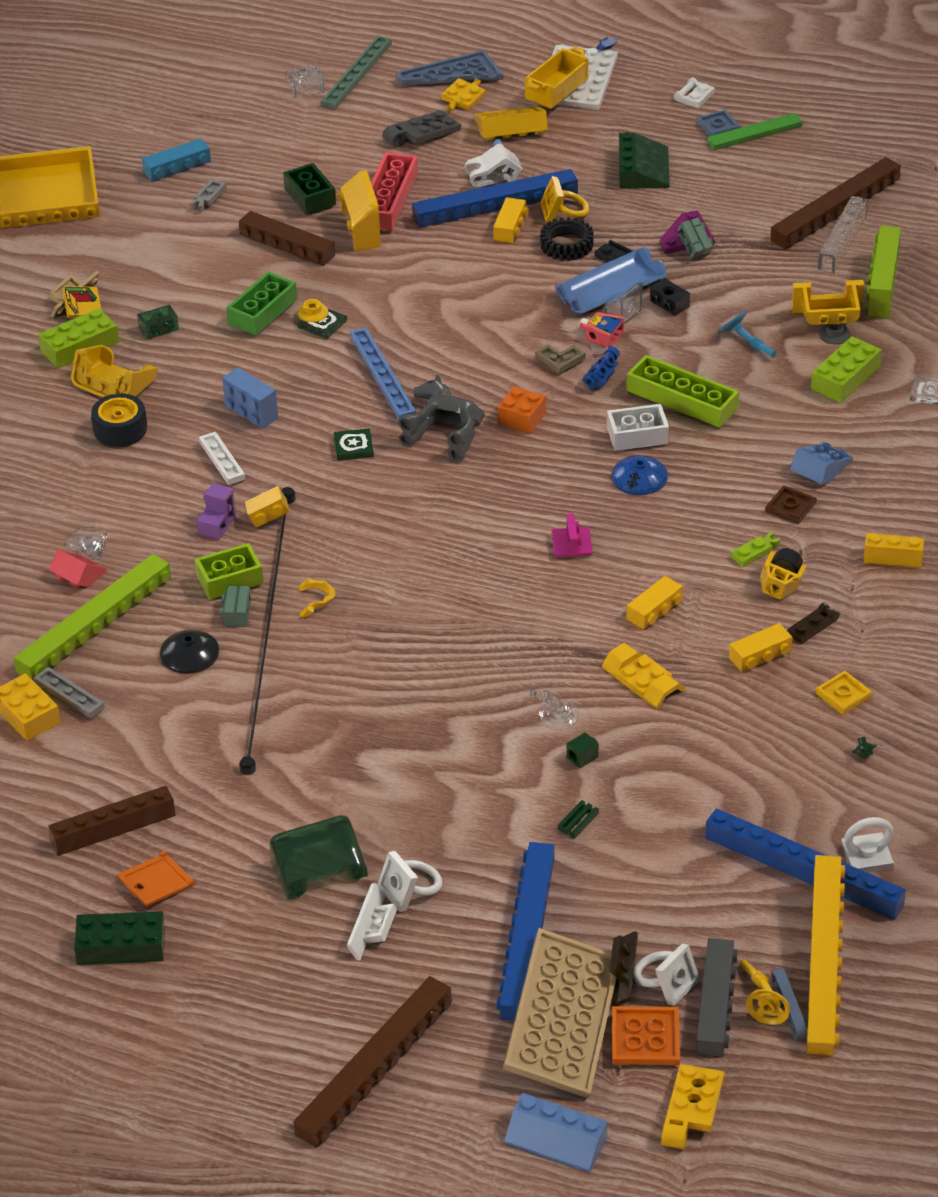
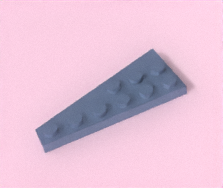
(466, 67)

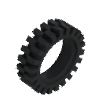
(566, 250)

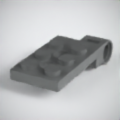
(421, 128)

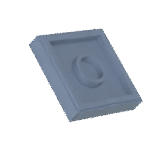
(717, 123)

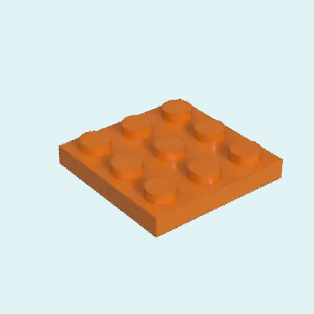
(645, 1035)

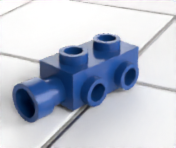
(602, 369)

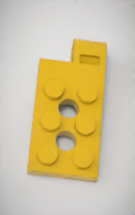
(688, 1115)

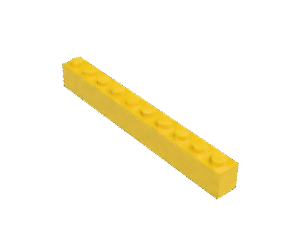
(824, 956)

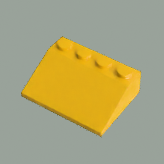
(511, 121)

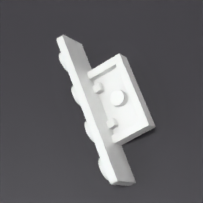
(372, 922)

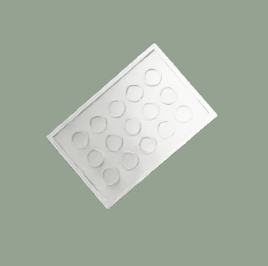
(592, 91)

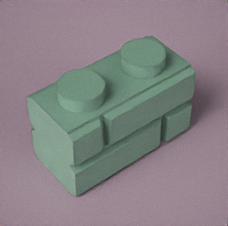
(695, 238)
(236, 606)

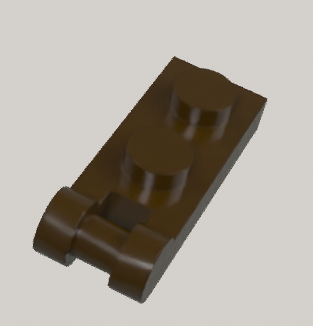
(813, 623)

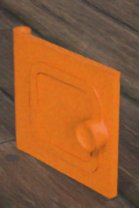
(158, 877)

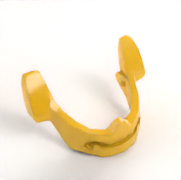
(321, 585)

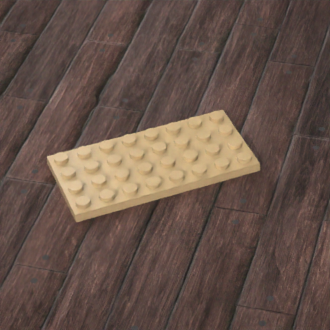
(561, 1014)

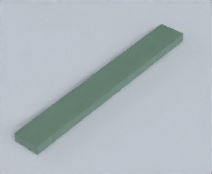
(356, 72)

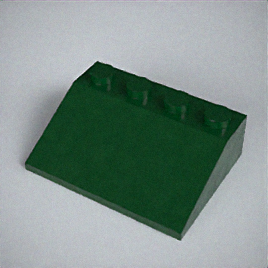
(642, 162)

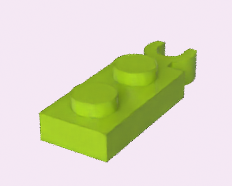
(754, 549)

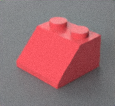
(75, 568)

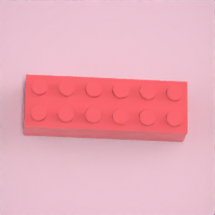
(392, 185)

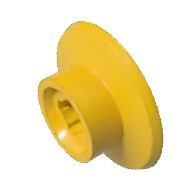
(312, 311)

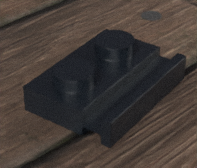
(611, 251)

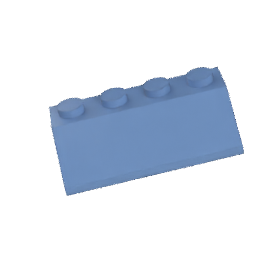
(556, 1132)

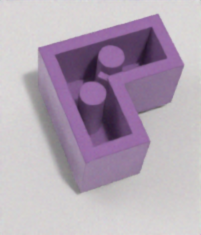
(218, 511)

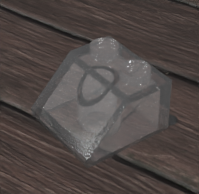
(626, 303)

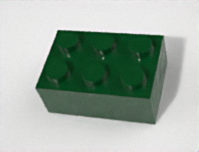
(309, 188)

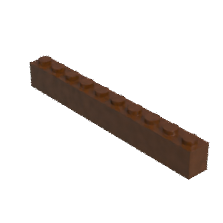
(832, 204)
(372, 1062)

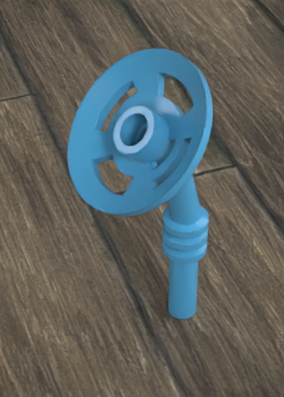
(735, 325)

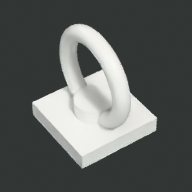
(871, 850)
(399, 881)
(675, 974)

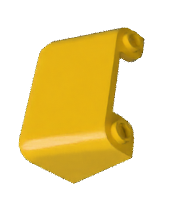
(97, 374)

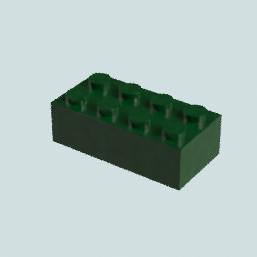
(119, 938)

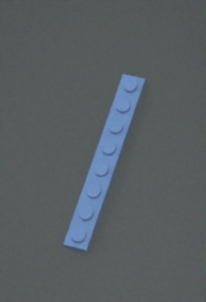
(382, 373)

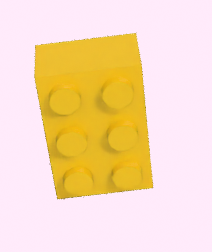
(27, 707)

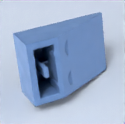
(820, 462)

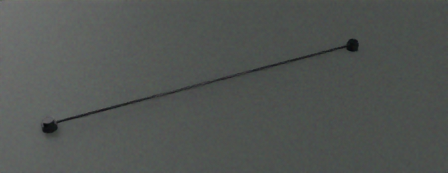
(247, 763)

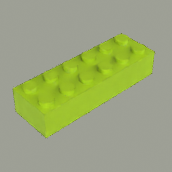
(883, 272)
(682, 391)

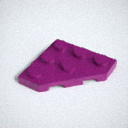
(671, 240)

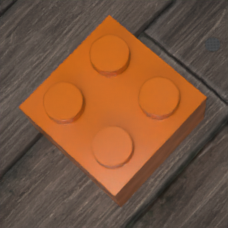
(521, 409)

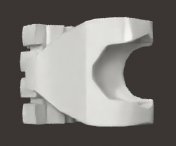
(495, 157)

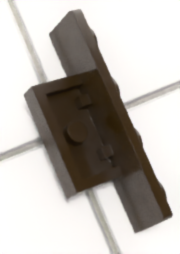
(622, 967)

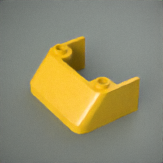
(362, 206)

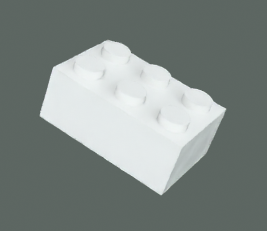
(637, 427)

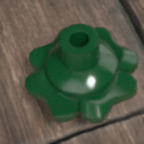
(864, 748)

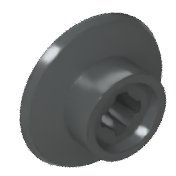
(834, 334)

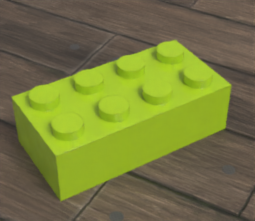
(82, 332)
(846, 369)

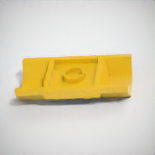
(641, 674)

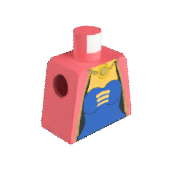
(603, 328)

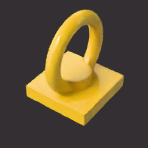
(553, 201)

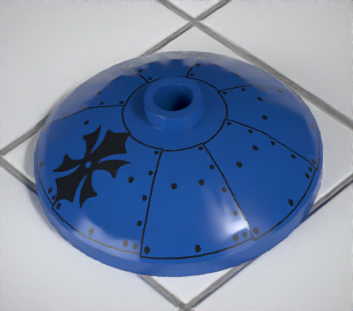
(639, 475)

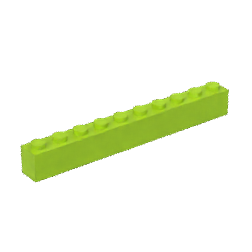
(93, 616)

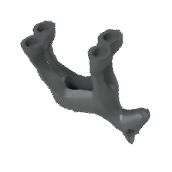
(446, 409)

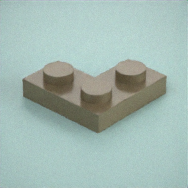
(560, 360)

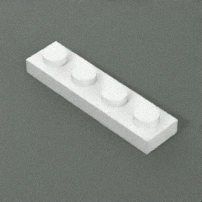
(222, 458)

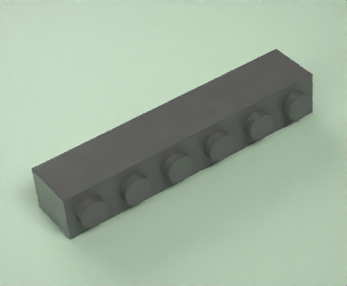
(715, 997)

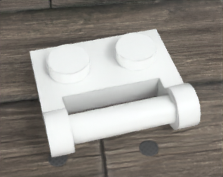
(698, 96)

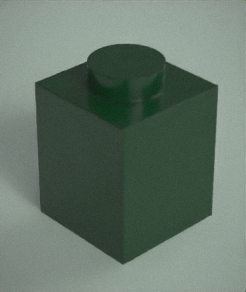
(582, 750)

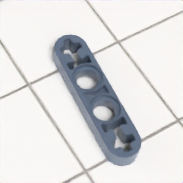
(795, 1018)

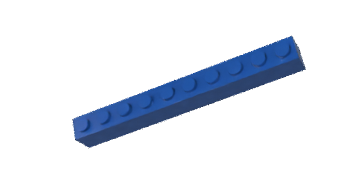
(487, 198)
(800, 861)
(526, 922)

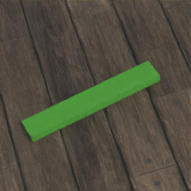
(754, 131)

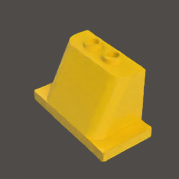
(828, 307)

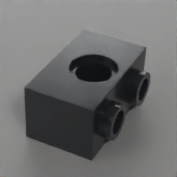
(669, 297)

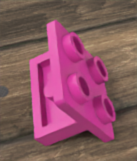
(572, 539)

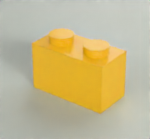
(267, 506)

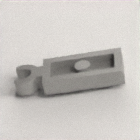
(208, 194)

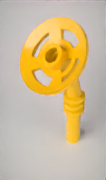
(768, 1001)

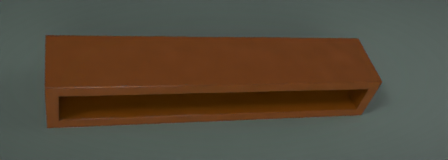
(287, 238)
(111, 820)

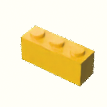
(510, 220)
(893, 550)
(654, 602)
(760, 647)

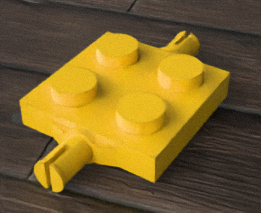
(463, 94)

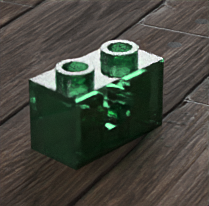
(158, 322)

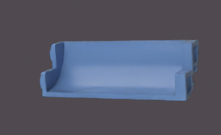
(610, 279)

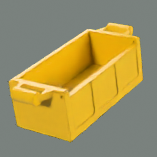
(557, 77)

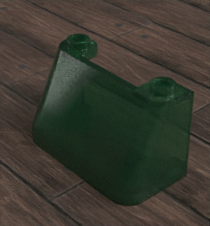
(316, 853)

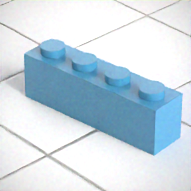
(176, 159)

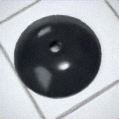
(189, 651)

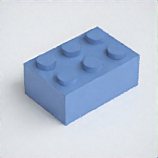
(250, 397)

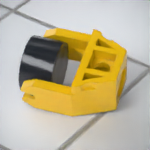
(785, 565)

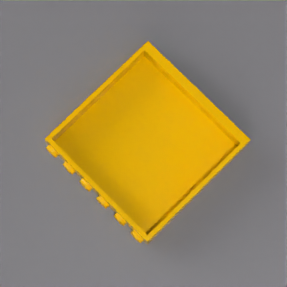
(47, 187)

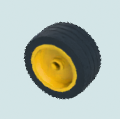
(119, 420)

